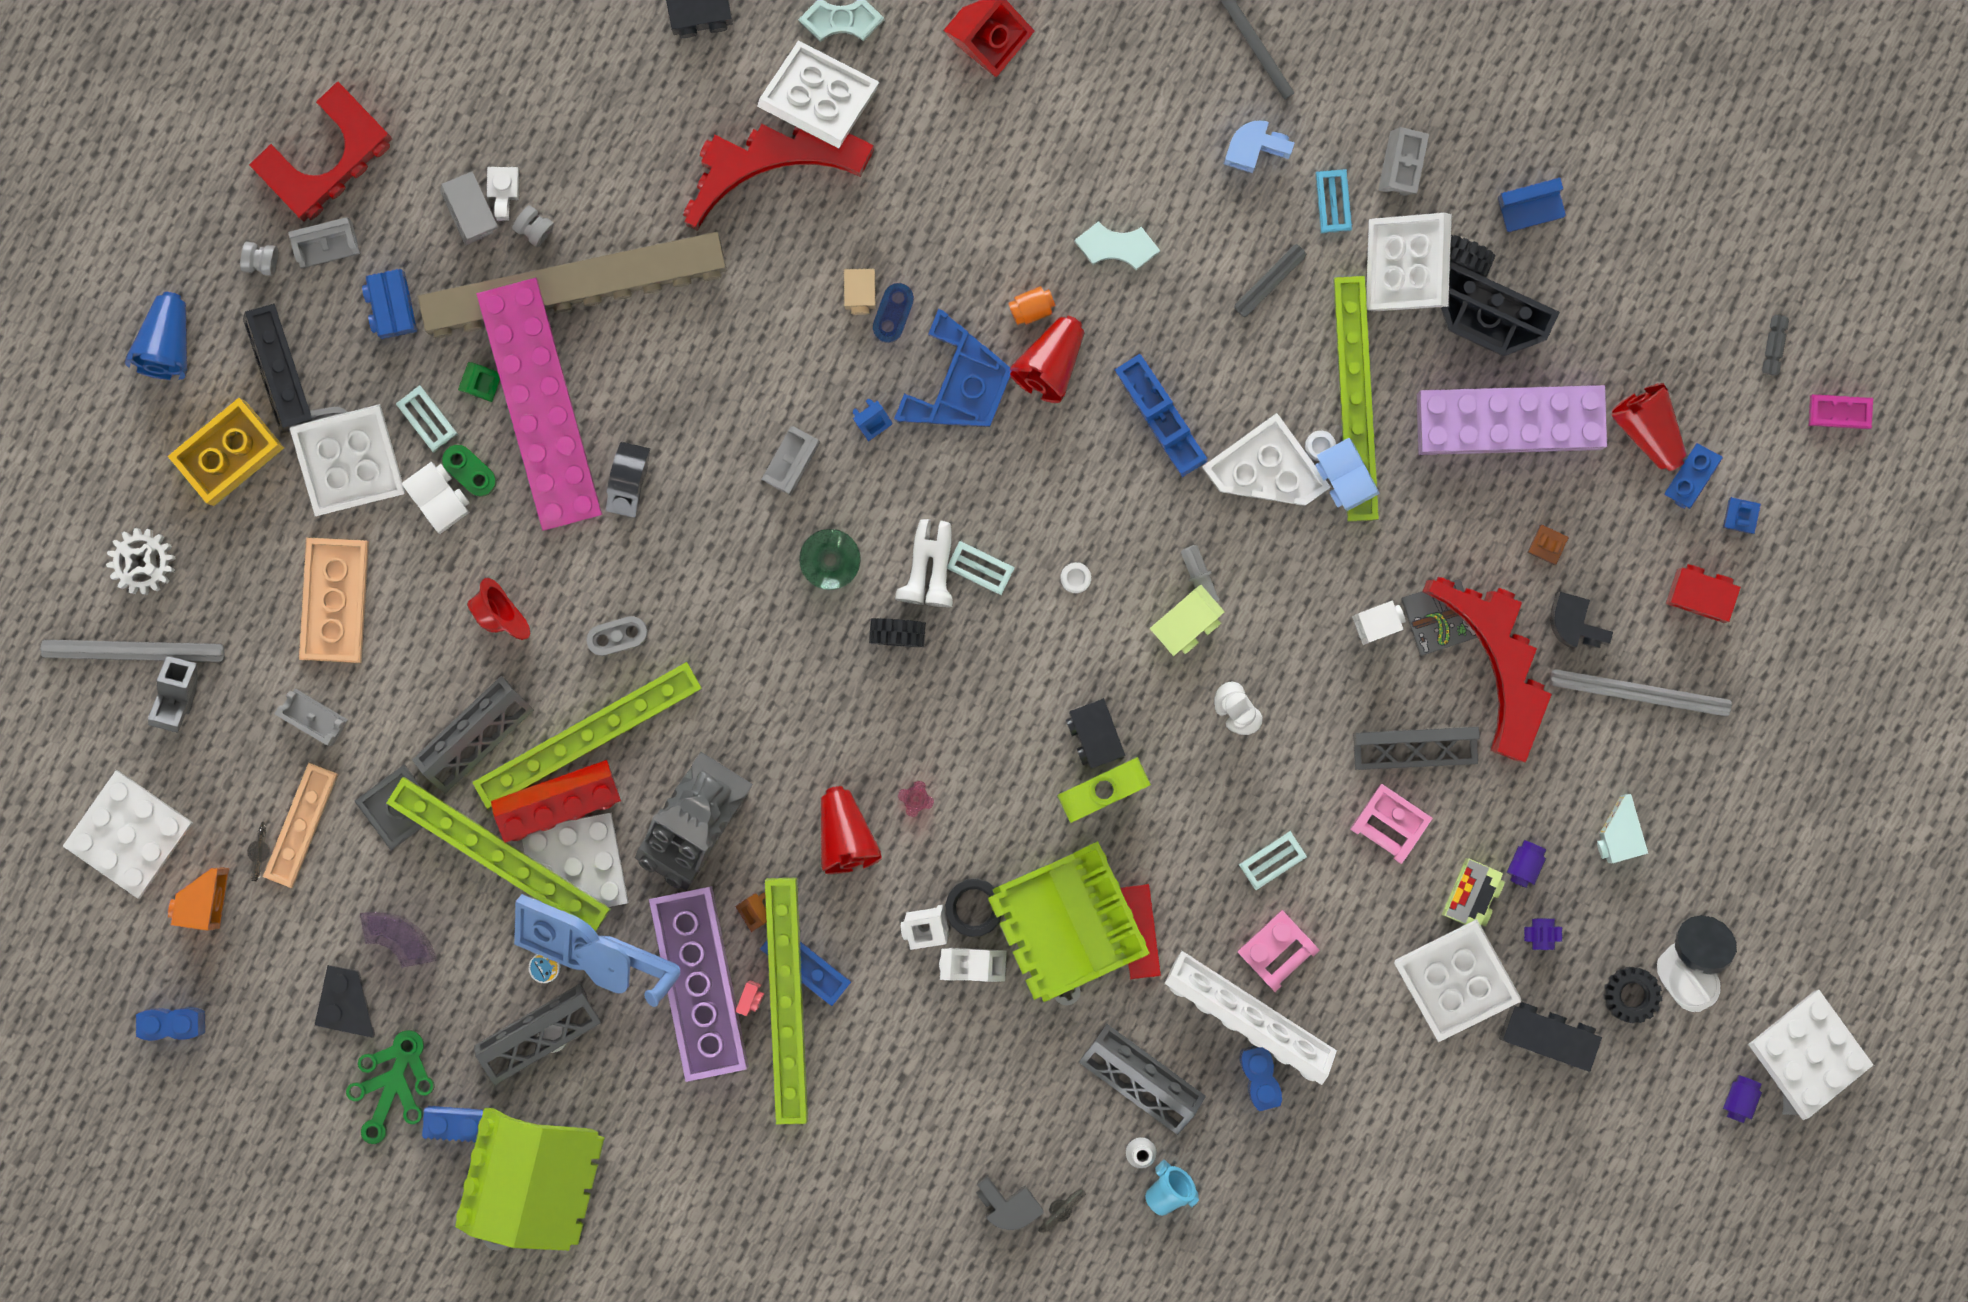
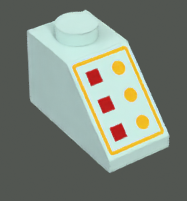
(1622, 833)

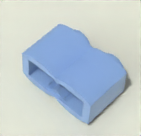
(1347, 475)

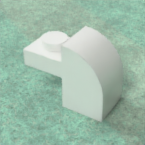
(972, 964)

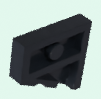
(344, 1003)

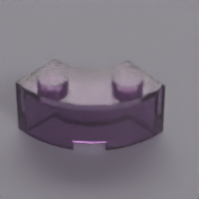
(398, 935)

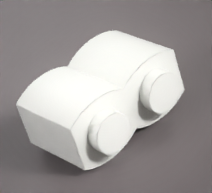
(435, 496)

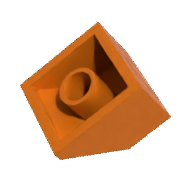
(201, 901)

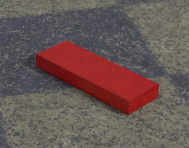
(1139, 901)

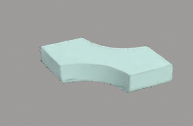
(854, 19)
(1103, 244)

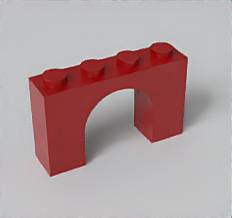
(308, 193)

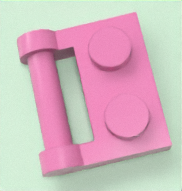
(1398, 815)
(1270, 943)

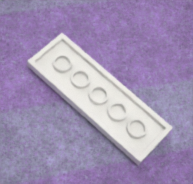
(1251, 1018)

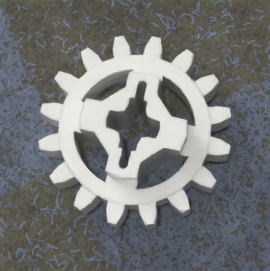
(132, 570)

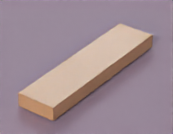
(300, 825)

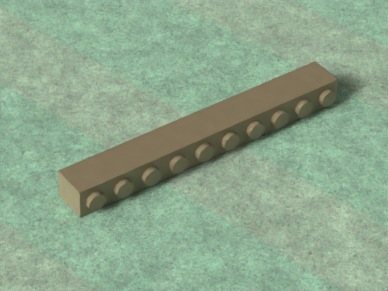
(584, 281)

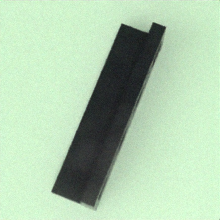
(276, 367)

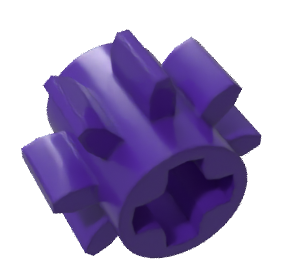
(1543, 934)

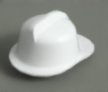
(1689, 988)

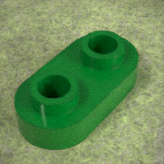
(469, 470)

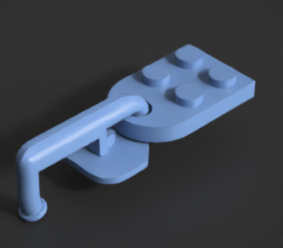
(578, 946)

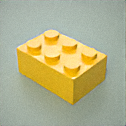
(226, 452)

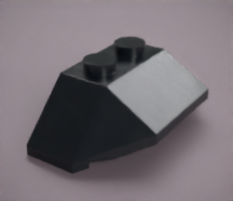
(1494, 314)

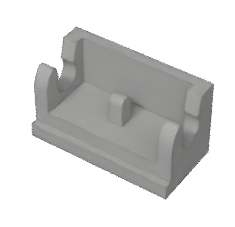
(1403, 161)
(468, 208)
(324, 242)
(791, 460)
(311, 717)

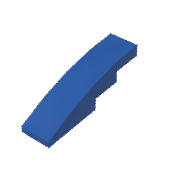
(1161, 415)

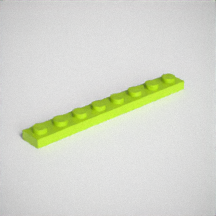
(1355, 380)
(588, 734)
(495, 854)
(786, 1000)

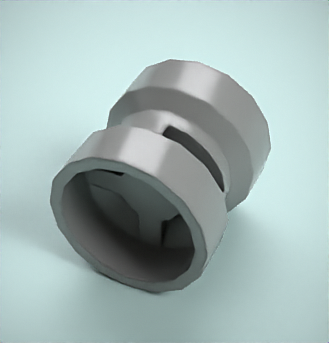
(533, 226)
(262, 258)

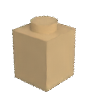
(859, 290)

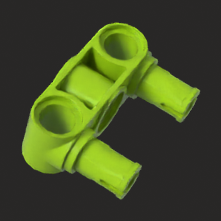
(1083, 799)

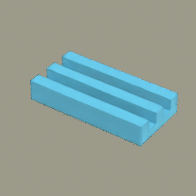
(1335, 227)

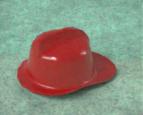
(496, 612)

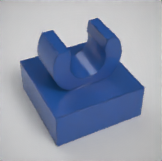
(872, 420)
(1741, 515)

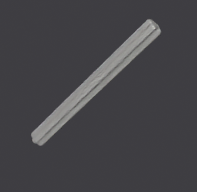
(131, 650)
(1640, 692)

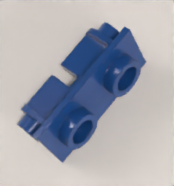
(1693, 476)

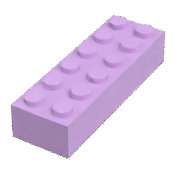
(1511, 420)
(703, 994)

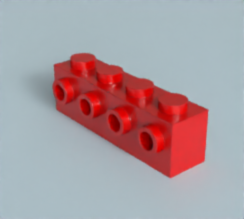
(555, 801)

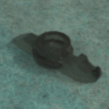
(258, 852)
(1061, 1210)

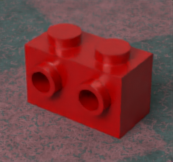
(1703, 594)

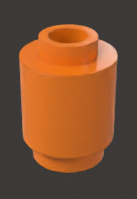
(1032, 306)

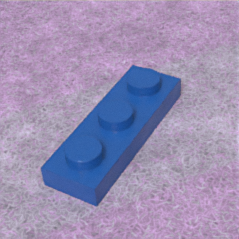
(819, 975)

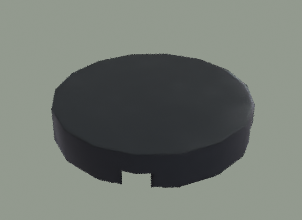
(1705, 944)

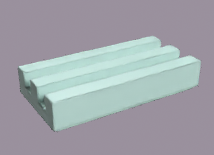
(442, 439)
(957, 557)
(1294, 846)

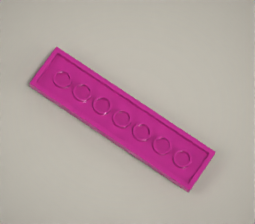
(539, 403)

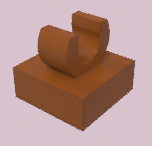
(1548, 544)
(753, 911)

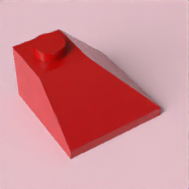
(989, 33)

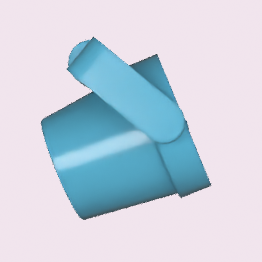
(1171, 1190)

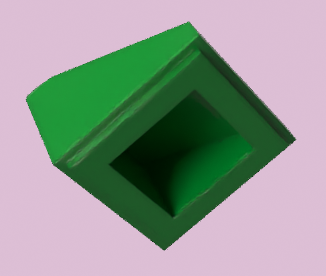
(479, 381)

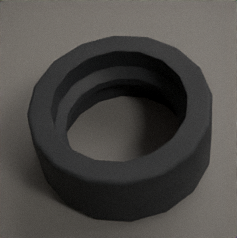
(952, 916)

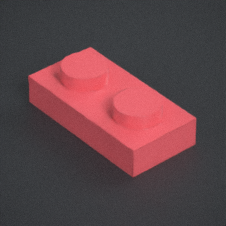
(750, 998)

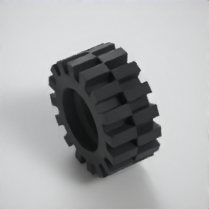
(1471, 255)
(897, 632)
(1649, 1003)

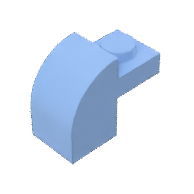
(1250, 140)

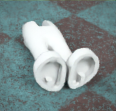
(923, 549)
(1232, 700)

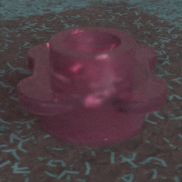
(917, 790)

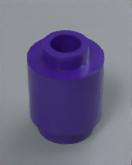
(1526, 864)
(1742, 1099)

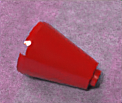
(1050, 360)
(1653, 426)
(845, 834)

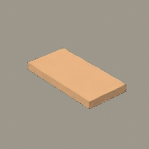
(333, 600)

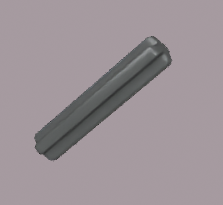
(1270, 281)

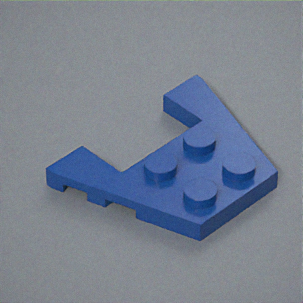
(971, 384)

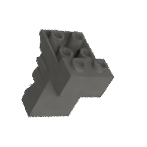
(692, 821)

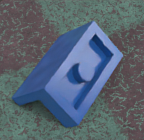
(1532, 205)

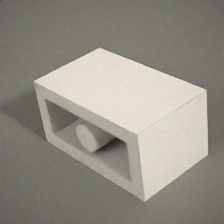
(1379, 622)

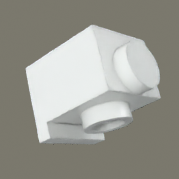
(919, 937)

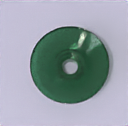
(813, 559)

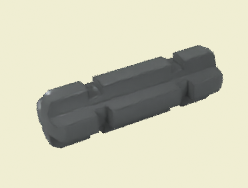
(1775, 345)

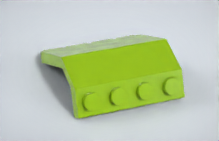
(1068, 923)
(528, 1183)

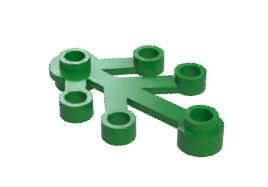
(394, 1082)

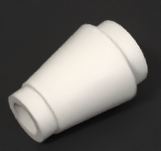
(1137, 1145)

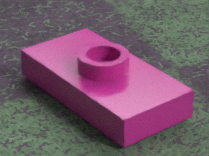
(1840, 411)

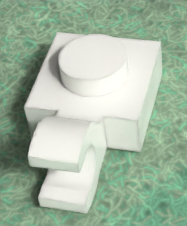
(502, 187)

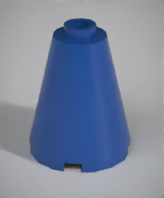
(162, 340)

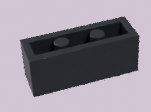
(1551, 1036)

